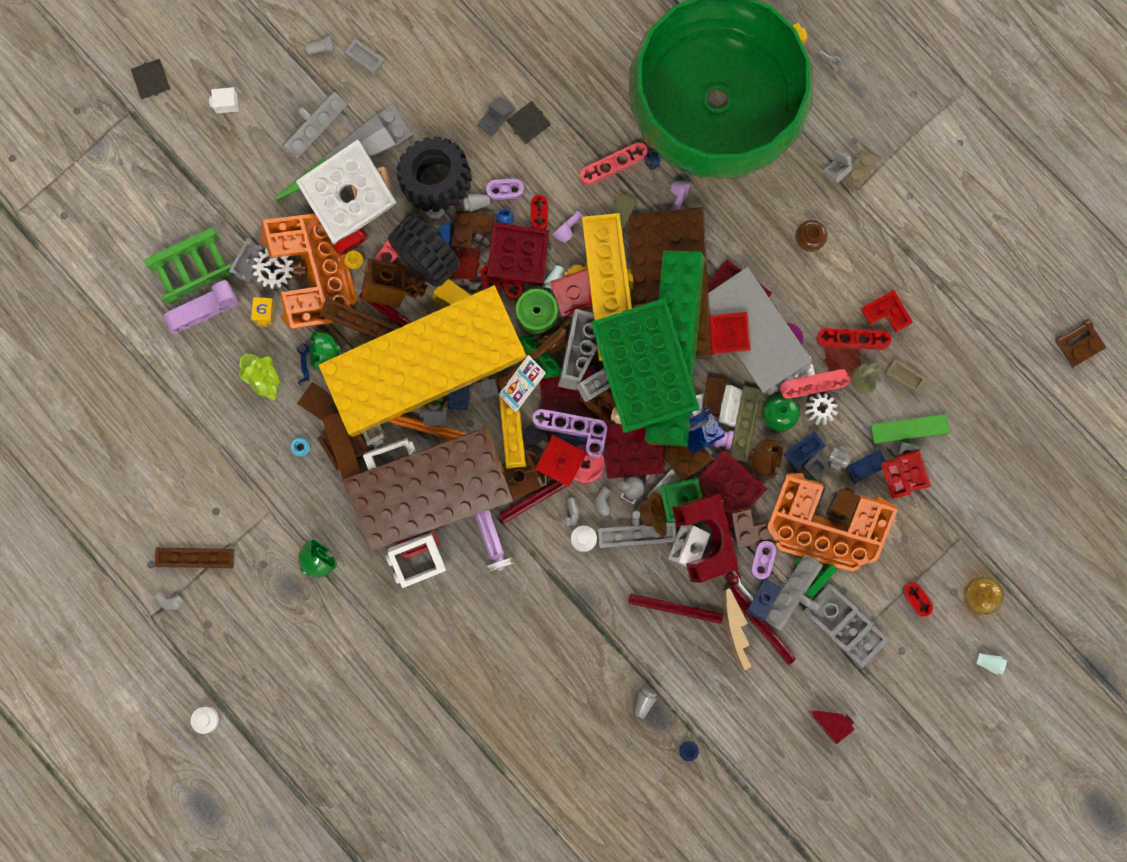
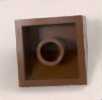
(383, 283)

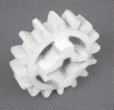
(272, 276)

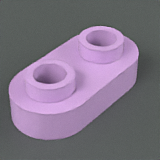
(505, 187)
(763, 560)

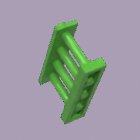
(175, 253)

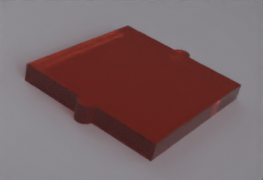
(468, 263)
(842, 358)

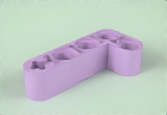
(201, 308)
(568, 428)

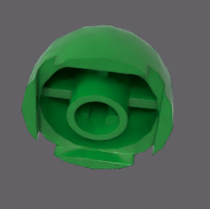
(322, 349)
(780, 413)
(314, 560)

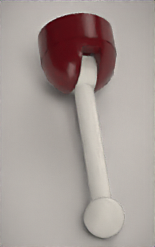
(734, 578)

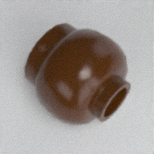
(811, 235)

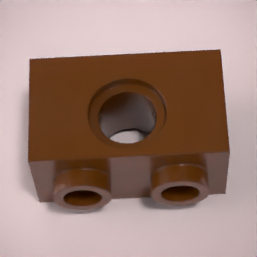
(842, 503)

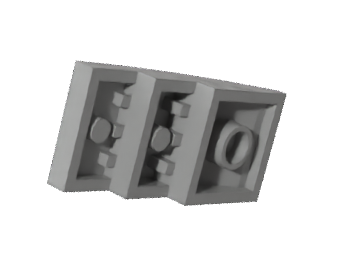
(846, 626)

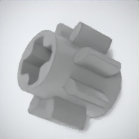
(839, 458)

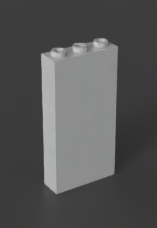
(774, 348)

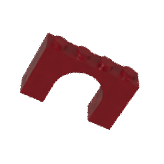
(722, 556)

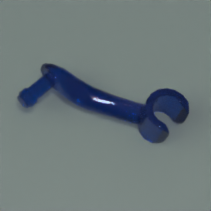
(304, 365)

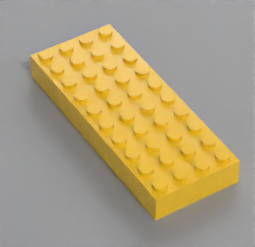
(422, 361)

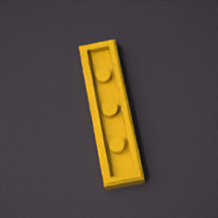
(512, 436)

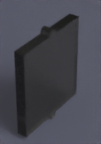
(150, 79)
(528, 122)

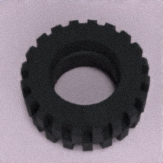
(430, 153)
(424, 251)

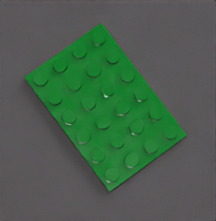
(645, 365)

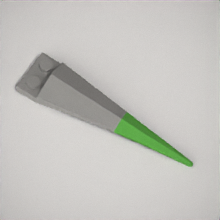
(377, 136)

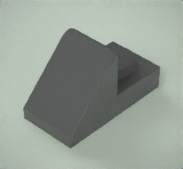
(496, 116)

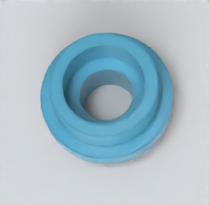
(296, 442)

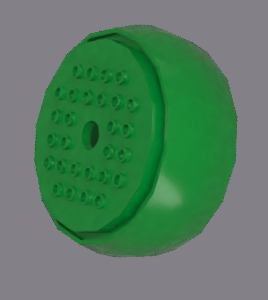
(726, 48)

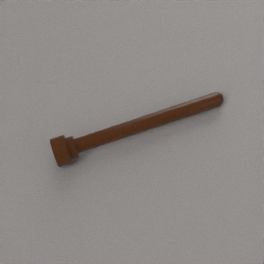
(503, 379)

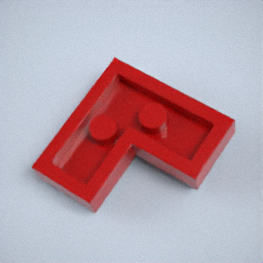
(889, 307)

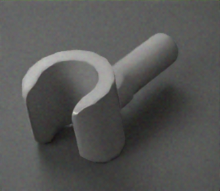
(833, 60)

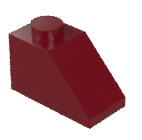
(834, 724)

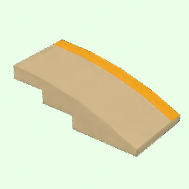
(734, 621)

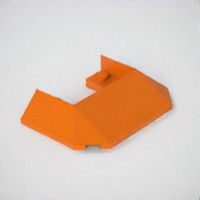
(324, 268)
(827, 540)

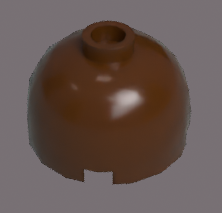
(766, 457)

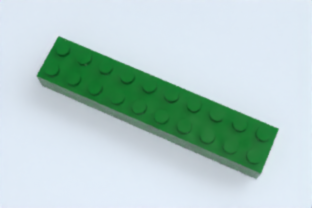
(682, 288)

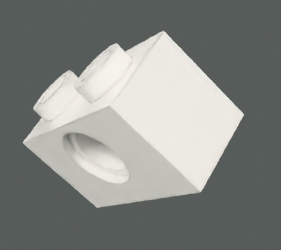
(688, 545)

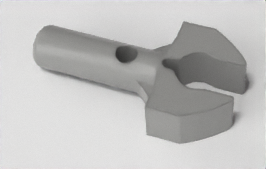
(466, 282)

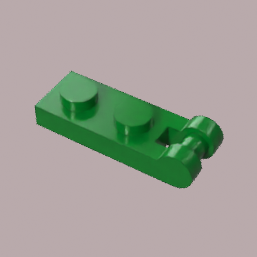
(544, 361)

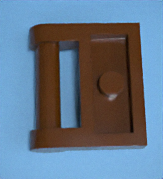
(1083, 349)

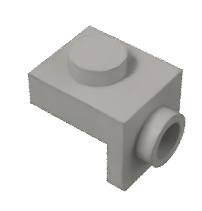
(839, 167)
(375, 437)

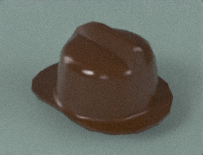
(561, 342)
(653, 513)

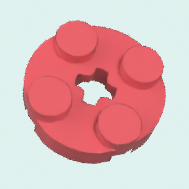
(596, 467)

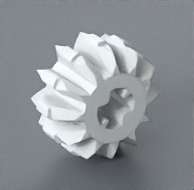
(827, 414)

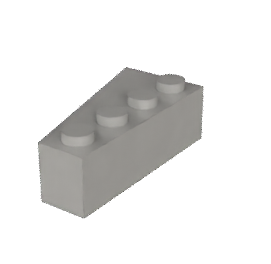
(579, 349)

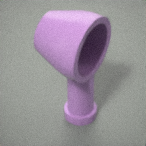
(680, 189)
(564, 232)

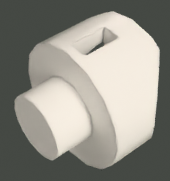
(583, 539)
(204, 720)

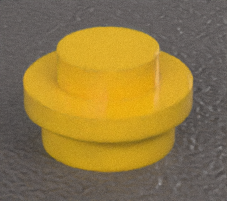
(353, 259)

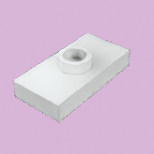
(730, 405)

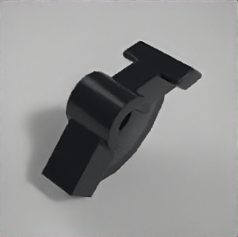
(532, 436)

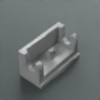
(243, 263)

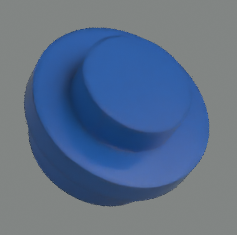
(504, 217)

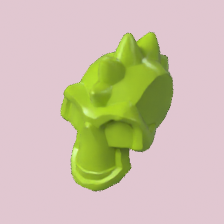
(259, 375)

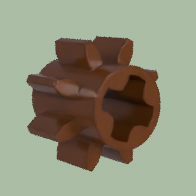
(415, 286)

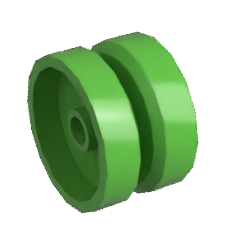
(540, 301)

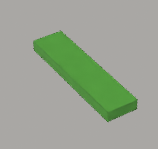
(909, 429)

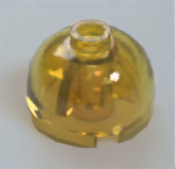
(983, 595)

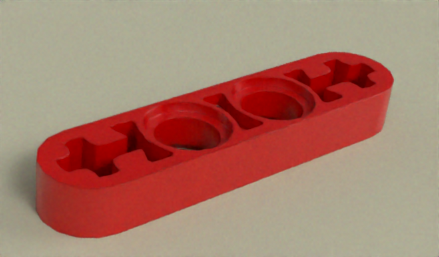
(853, 335)

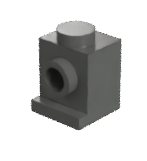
(487, 389)
(435, 414)

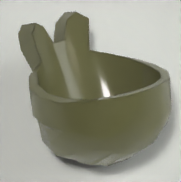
(864, 378)

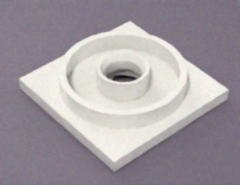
(324, 186)

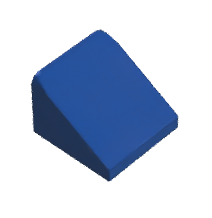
(445, 232)

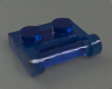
(705, 434)

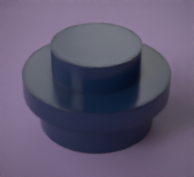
(652, 160)
(688, 751)

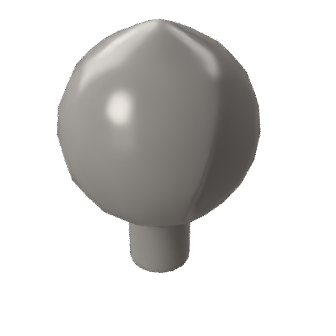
(632, 487)

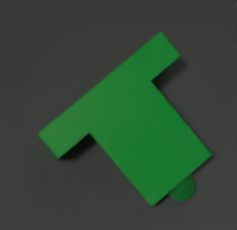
(820, 579)

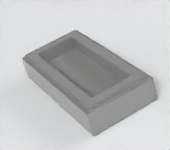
(364, 56)

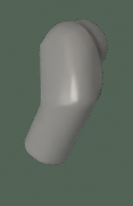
(600, 501)
(574, 512)
(168, 604)

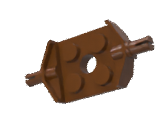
(532, 479)

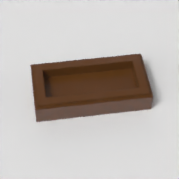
(714, 394)

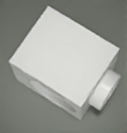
(224, 100)

